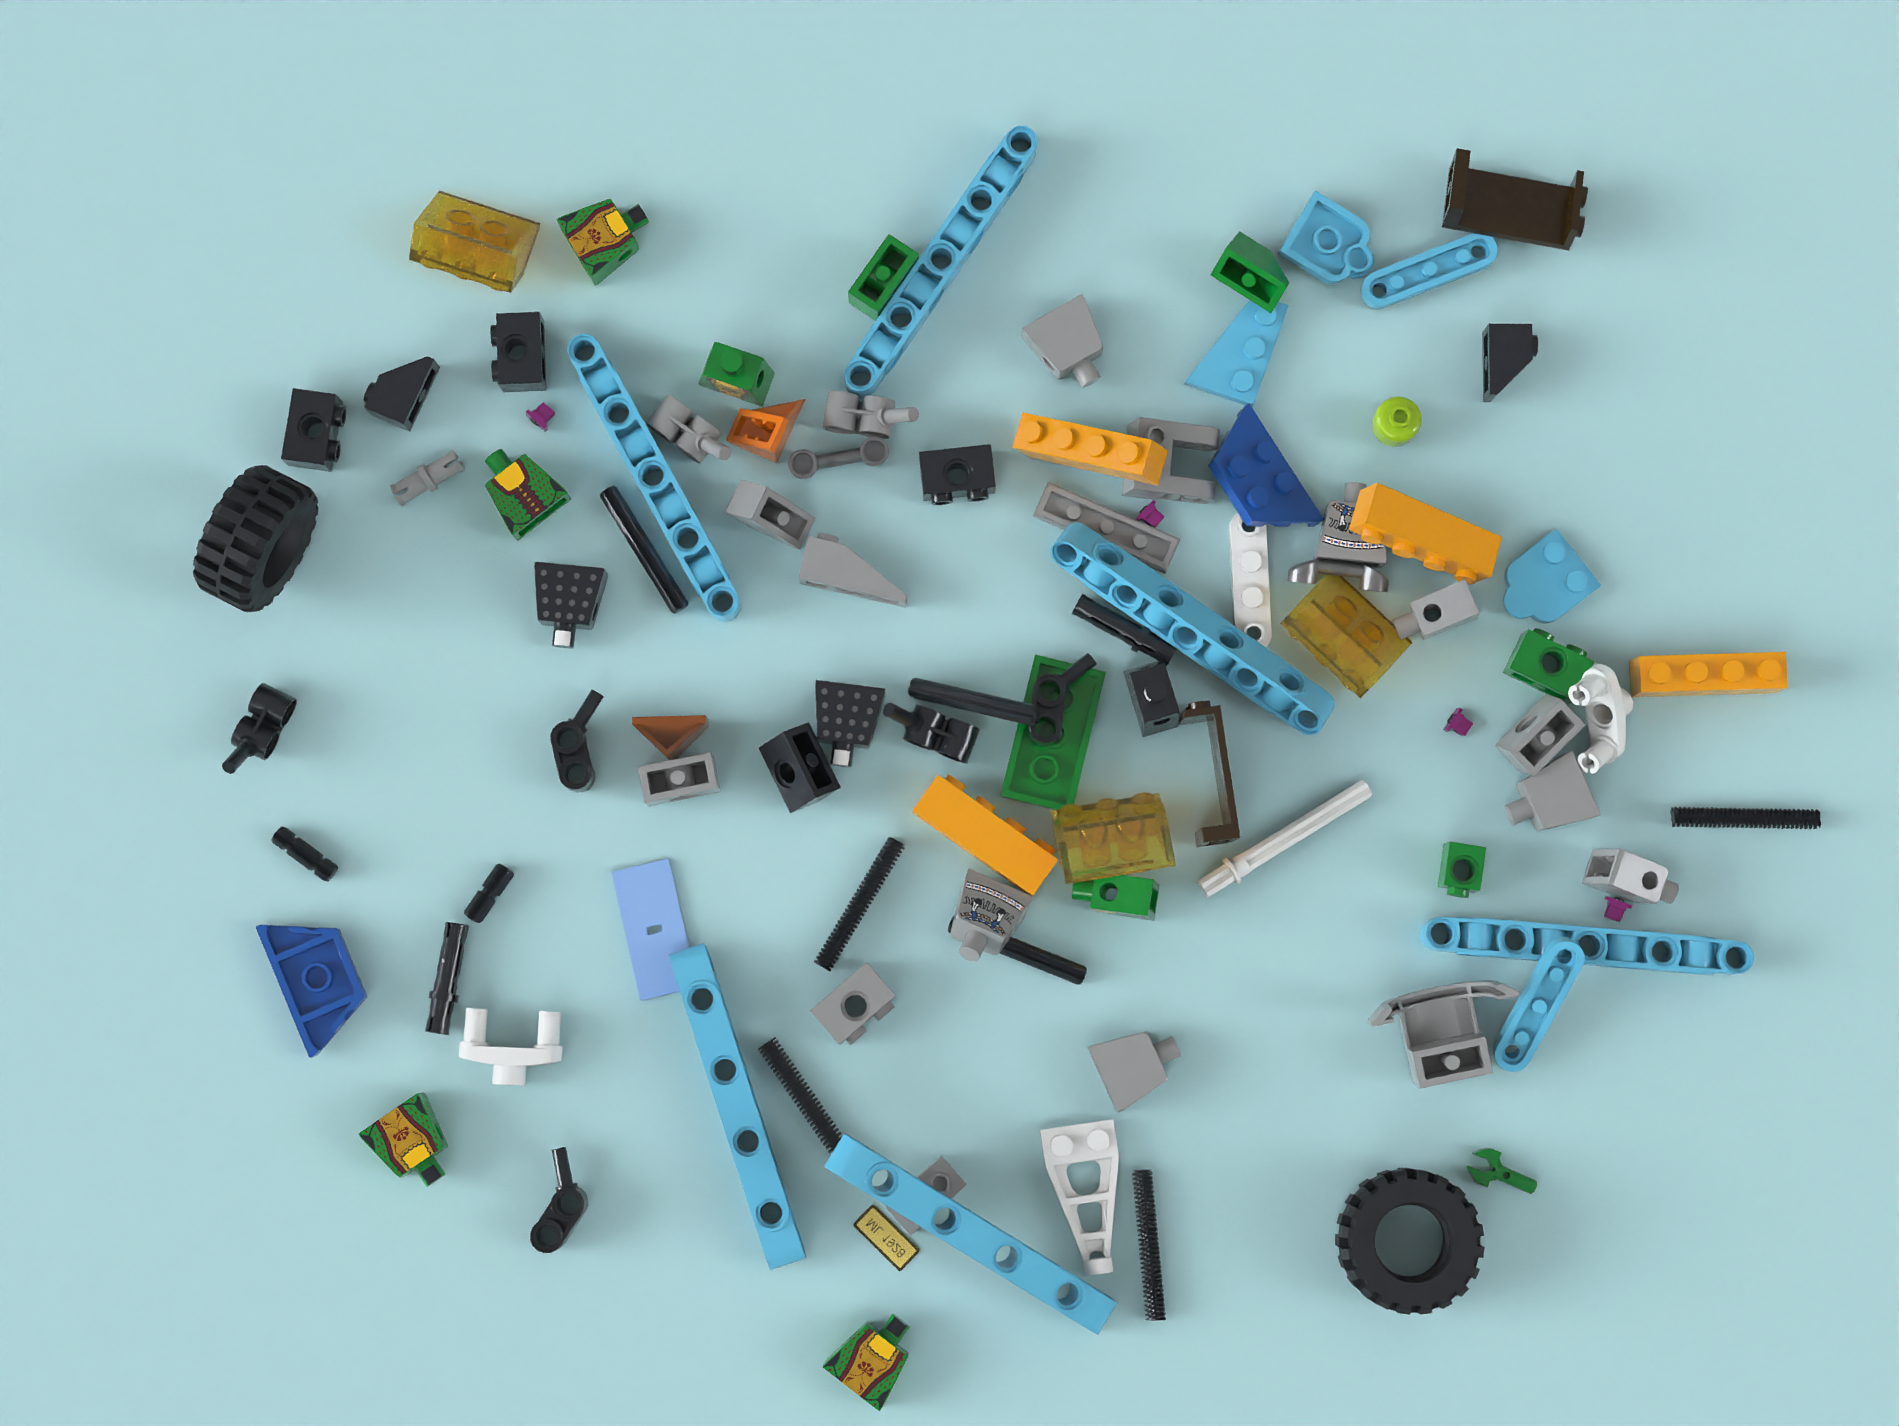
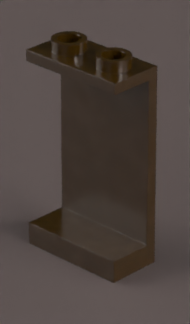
(1513, 205)
(1229, 831)

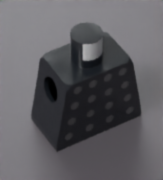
(568, 598)
(1152, 698)
(846, 717)

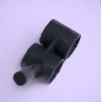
(1054, 709)
(262, 730)
(932, 732)
(579, 754)
(554, 1214)

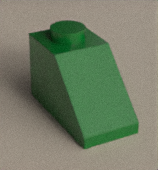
(1251, 272)

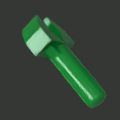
(1500, 1172)

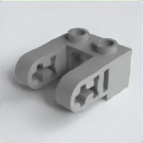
(1169, 435)

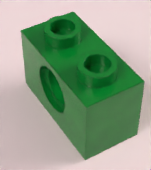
(882, 277)
(1527, 666)

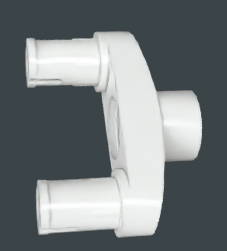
(1606, 715)
(511, 1062)

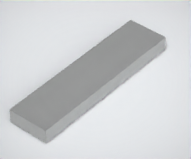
(1142, 541)

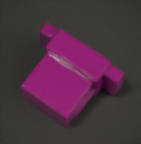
(541, 416)
(1150, 515)
(1458, 723)
(1615, 908)

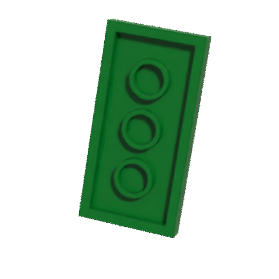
(1052, 773)

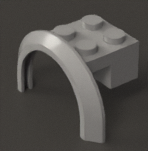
(1443, 1030)

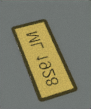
(886, 1237)

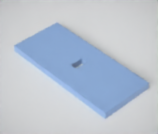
(646, 900)

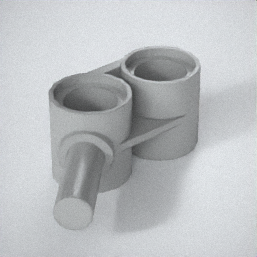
(868, 418)
(689, 434)

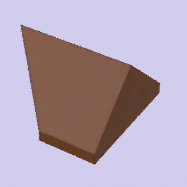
(671, 733)

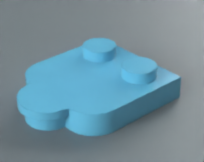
(1328, 242)
(1547, 581)

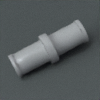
(427, 477)

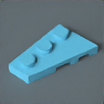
(1240, 355)

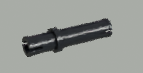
(1129, 632)
(446, 979)

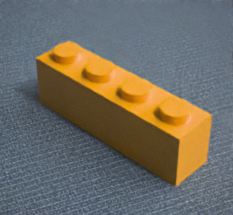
(1090, 448)
(1425, 534)
(1708, 674)
(985, 835)

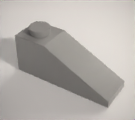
(840, 570)

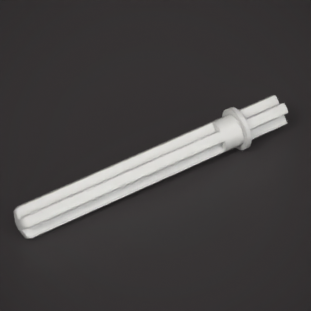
(1244, 863)

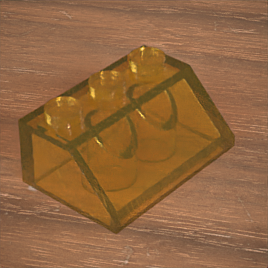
(473, 241)
(1346, 633)
(1112, 837)

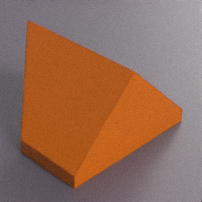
(765, 429)

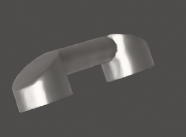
(872, 452)
(1369, 577)

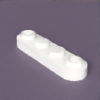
(1250, 579)

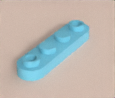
(1428, 270)
(1538, 1004)

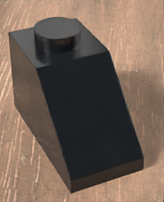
(1505, 354)
(401, 392)

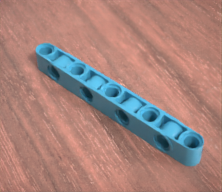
(954, 240)
(643, 456)
(1193, 628)
(1611, 946)
(737, 1106)
(970, 1234)

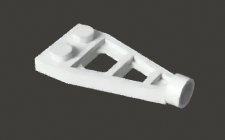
(1078, 1144)

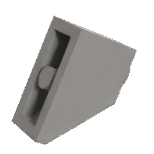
(770, 513)

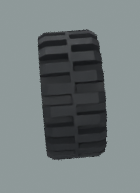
(255, 538)
(1459, 1249)

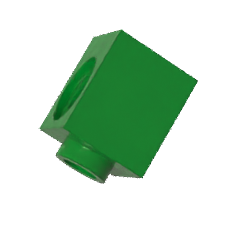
(1474, 858)

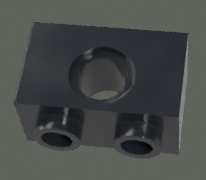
(530, 370)
(304, 411)
(974, 460)
(799, 767)

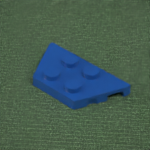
(1260, 478)
(314, 978)

